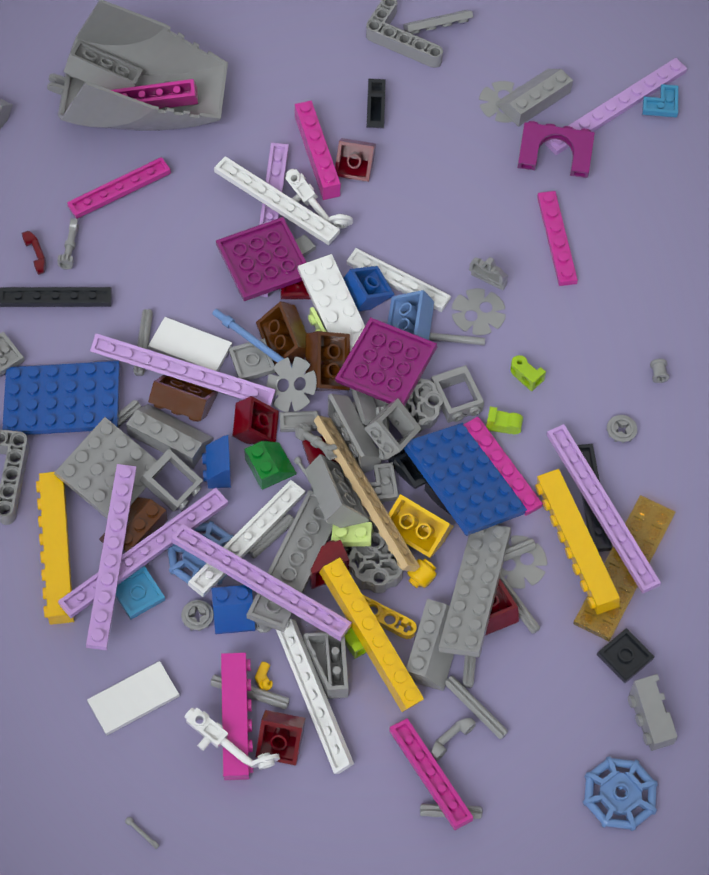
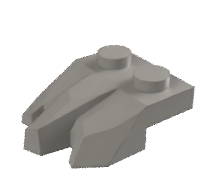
(488, 272)

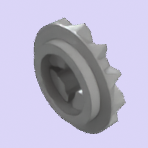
(622, 421)
(190, 609)

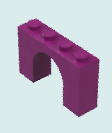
(578, 140)

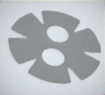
(492, 97)
(480, 325)
(297, 397)
(530, 572)

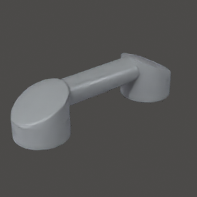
(465, 725)

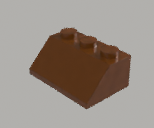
(284, 331)
(326, 355)
(182, 397)
(143, 520)

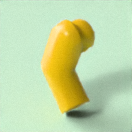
(261, 676)

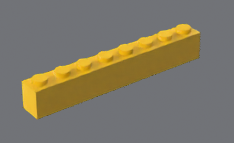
(578, 542)
(55, 545)
(371, 635)

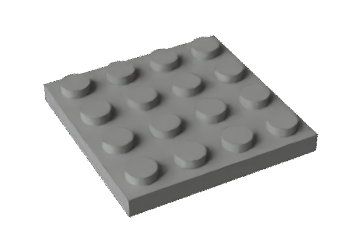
(93, 465)

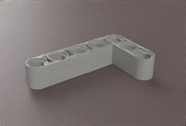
(382, 33)
(11, 469)

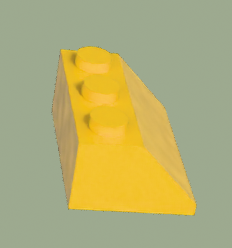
(419, 526)

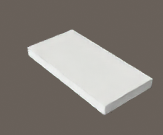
(189, 344)
(133, 698)

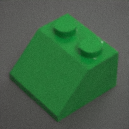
(268, 463)

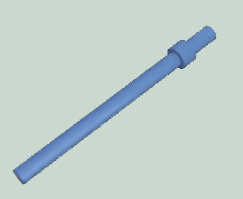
(229, 322)

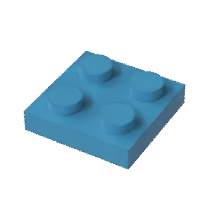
(138, 593)

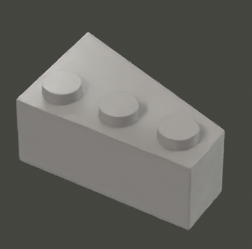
(330, 662)
(651, 713)

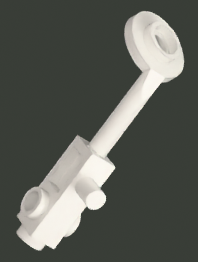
(308, 196)
(216, 735)

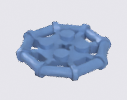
(191, 561)
(617, 804)

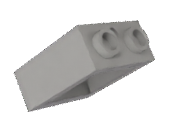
(452, 378)
(403, 422)
(160, 492)

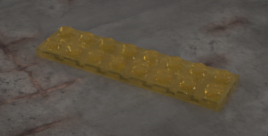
(648, 526)

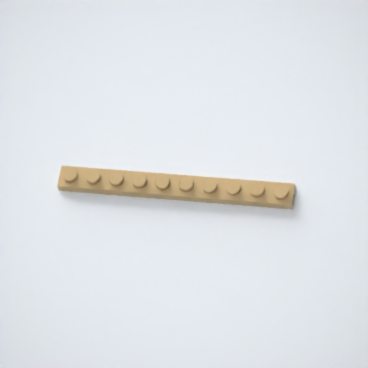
(366, 493)

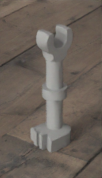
(66, 260)
(303, 432)

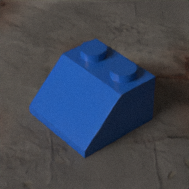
(367, 287)
(217, 463)
(231, 609)

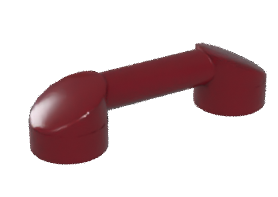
(30, 239)

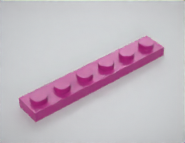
(118, 188)
(557, 238)
(504, 465)
(431, 774)

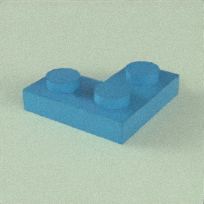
(665, 105)

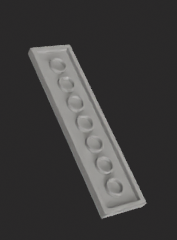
(293, 561)
(475, 591)

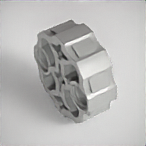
(429, 413)
(369, 570)

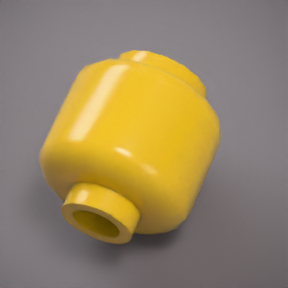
(423, 575)

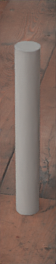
(457, 339)

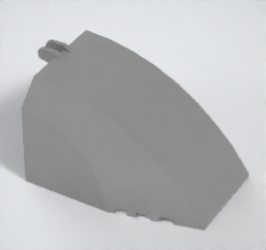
(161, 57)

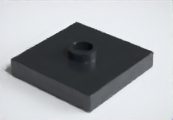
(625, 655)

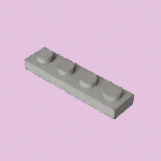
(444, 20)

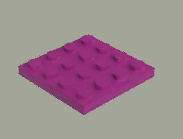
(262, 258)
(386, 362)

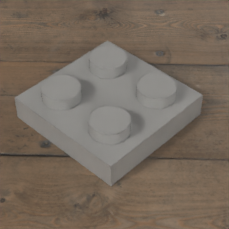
(250, 361)

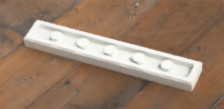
(398, 279)

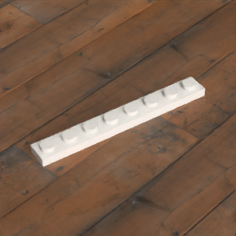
(277, 200)
(250, 534)
(315, 698)

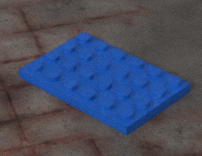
(61, 397)
(464, 479)

